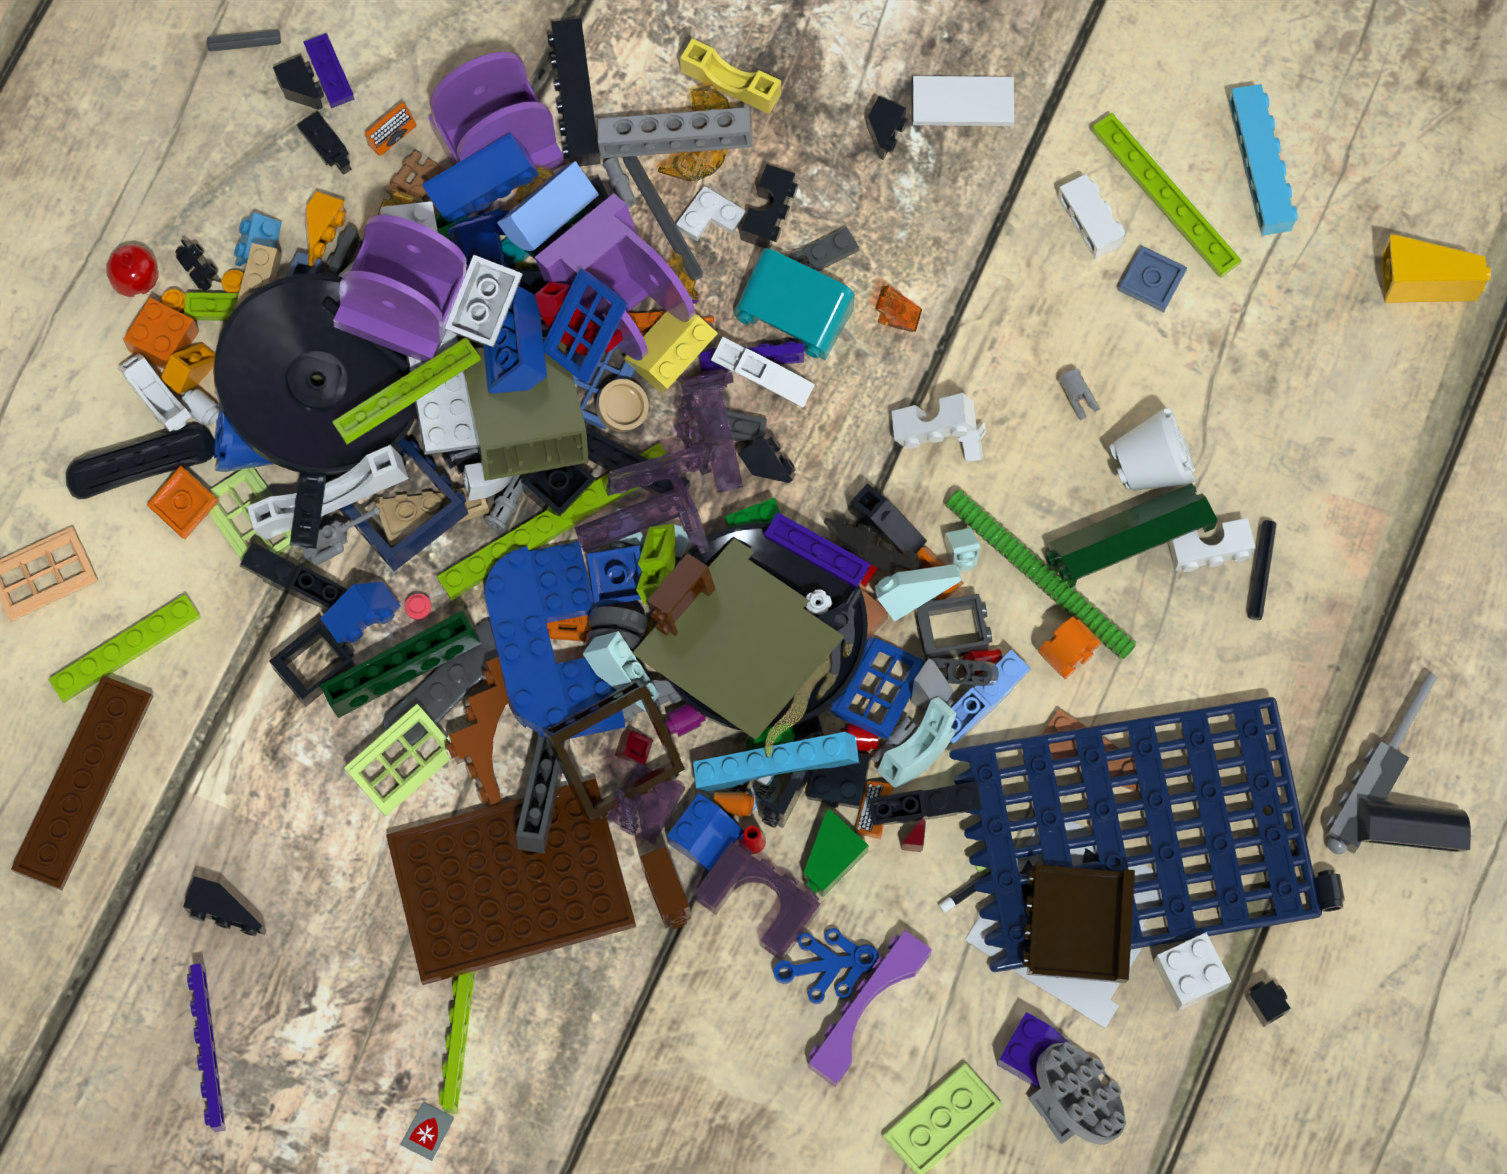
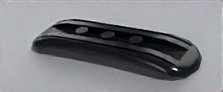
(139, 460)

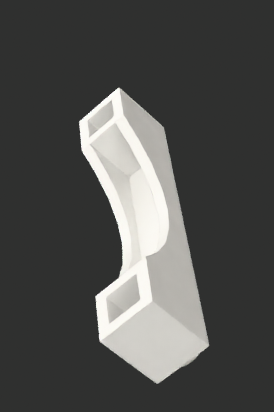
(371, 475)

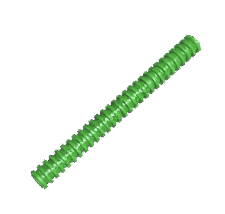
(1040, 573)

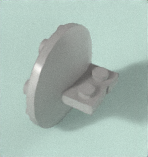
(1075, 1098)

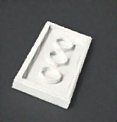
(963, 101)

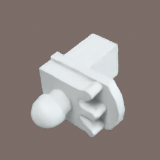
(972, 443)

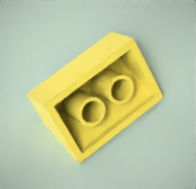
(671, 349)

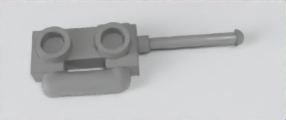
(333, 536)

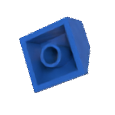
(703, 832)

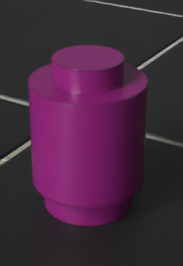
(683, 720)

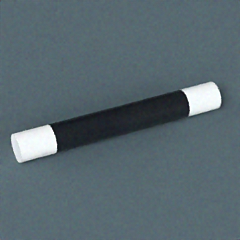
(961, 894)

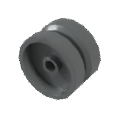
(613, 619)

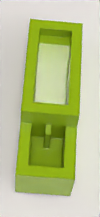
(656, 559)

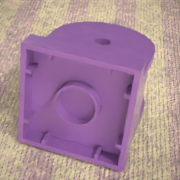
(487, 102)
(614, 253)
(401, 287)

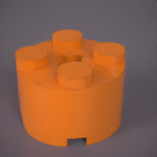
(1069, 646)

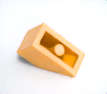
(188, 368)

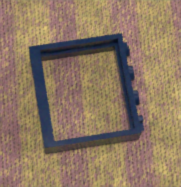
(427, 532)

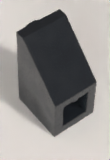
(296, 83)
(884, 124)
(766, 461)

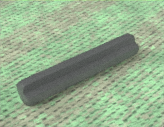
(243, 40)

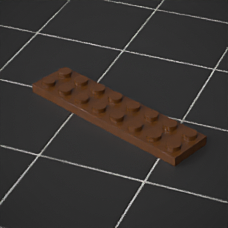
(82, 783)

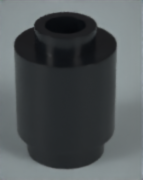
(1329, 891)

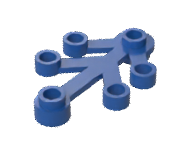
(830, 964)

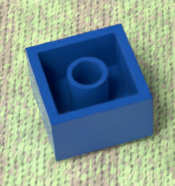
(615, 574)

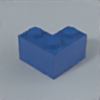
(358, 609)

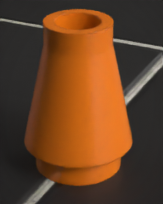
(736, 803)

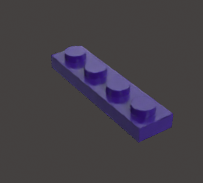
(787, 353)
(817, 550)

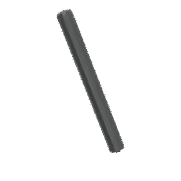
(663, 216)

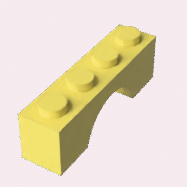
(709, 68)

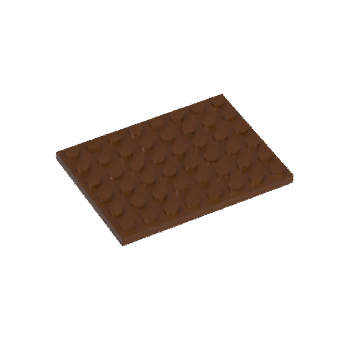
(487, 903)

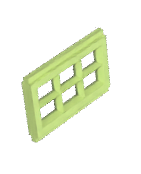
(223, 520)
(382, 743)

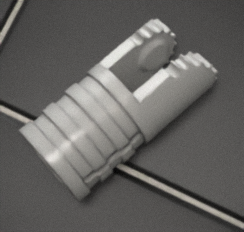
(1077, 390)

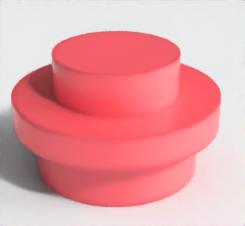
(418, 606)

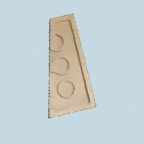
(405, 514)

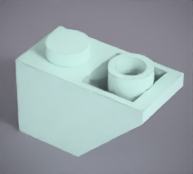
(962, 548)

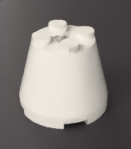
(1154, 454)

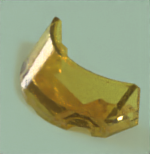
(699, 164)

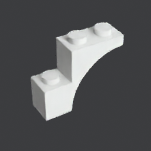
(154, 393)

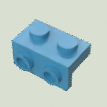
(256, 230)

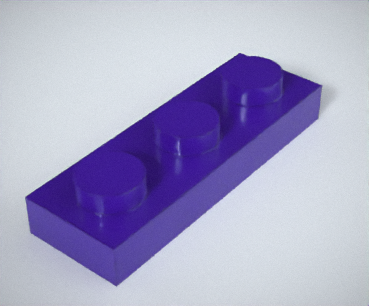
(328, 70)

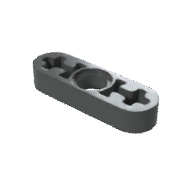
(971, 666)

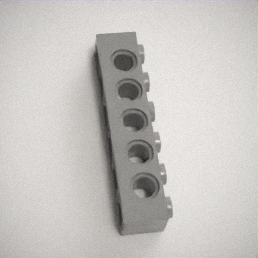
(675, 132)

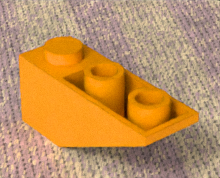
(322, 220)

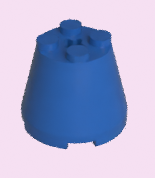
(232, 451)

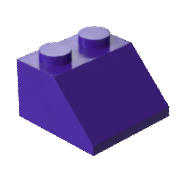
(1025, 1047)

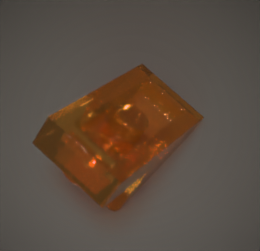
(897, 310)

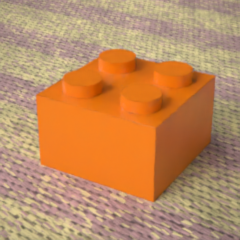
(160, 333)

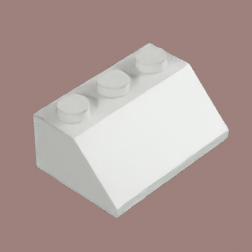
(483, 301)

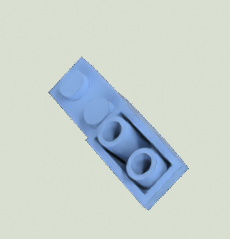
(984, 699)

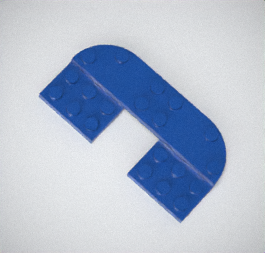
(520, 598)

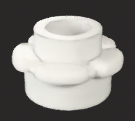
(819, 609)

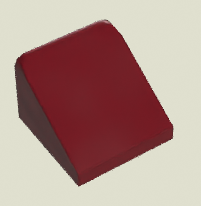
(634, 747)
(915, 840)

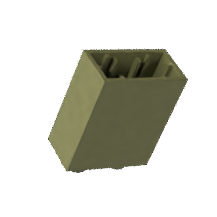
(528, 427)

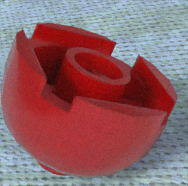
(132, 270)

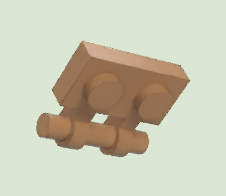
(423, 174)

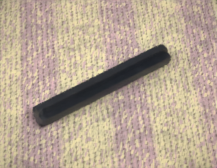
(1262, 570)

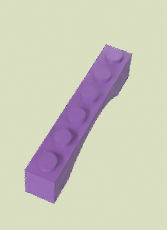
(902, 962)

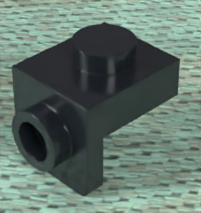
(809, 729)

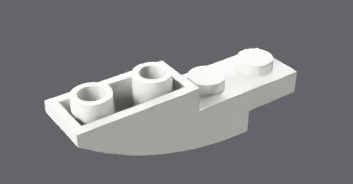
(763, 372)

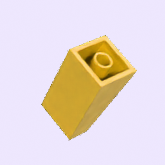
(1431, 272)

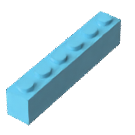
(1262, 159)

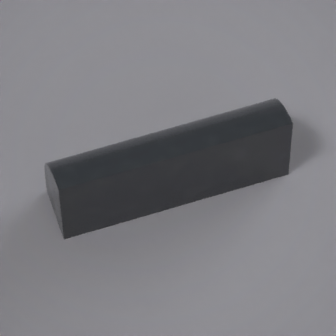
(1413, 825)

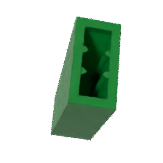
(833, 854)

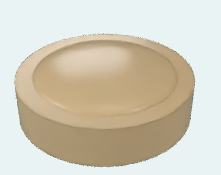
(622, 405)

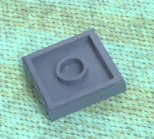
(1152, 279)

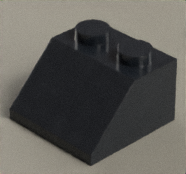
(558, 487)

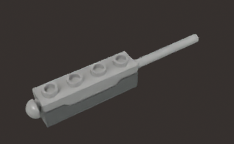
(1376, 780)

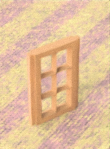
(53, 593)

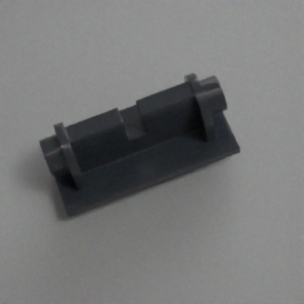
(204, 271)

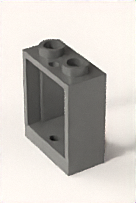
(948, 606)

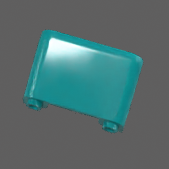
(796, 302)

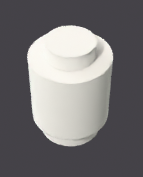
(201, 407)

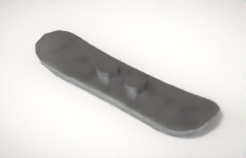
(446, 685)

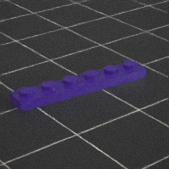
(205, 1037)

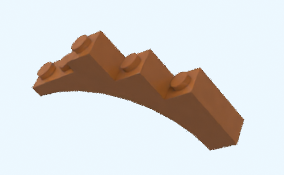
(476, 741)

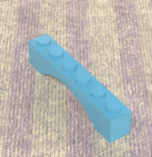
(801, 755)

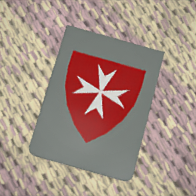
(427, 1131)

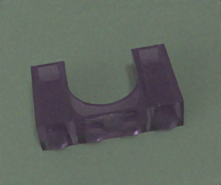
(739, 868)

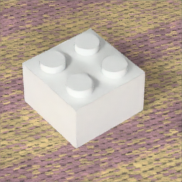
(1192, 971)

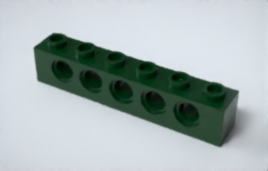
(400, 664)

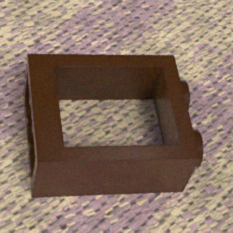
(678, 592)
(665, 888)

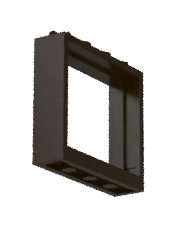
(596, 713)

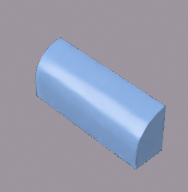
(548, 207)

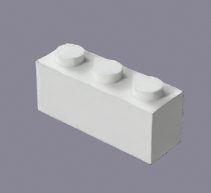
(1091, 216)

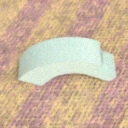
(922, 749)

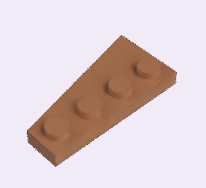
(1064, 722)

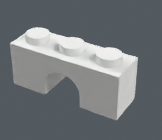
(954, 418)
(1236, 544)

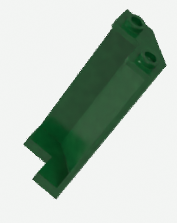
(1130, 533)

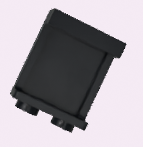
(778, 814)

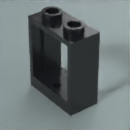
(296, 648)

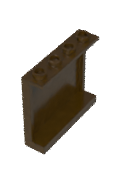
(1079, 923)

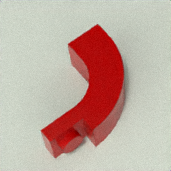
(549, 303)

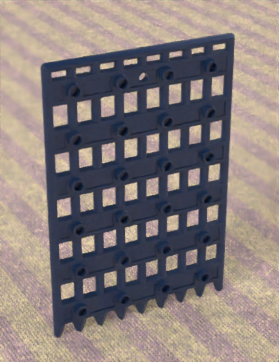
(1160, 827)

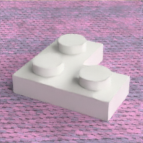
(709, 208)

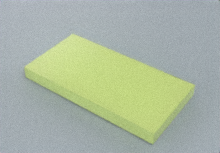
(942, 1120)

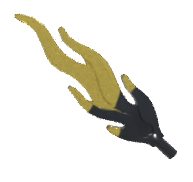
(842, 621)

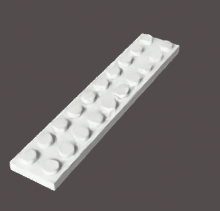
(445, 411)

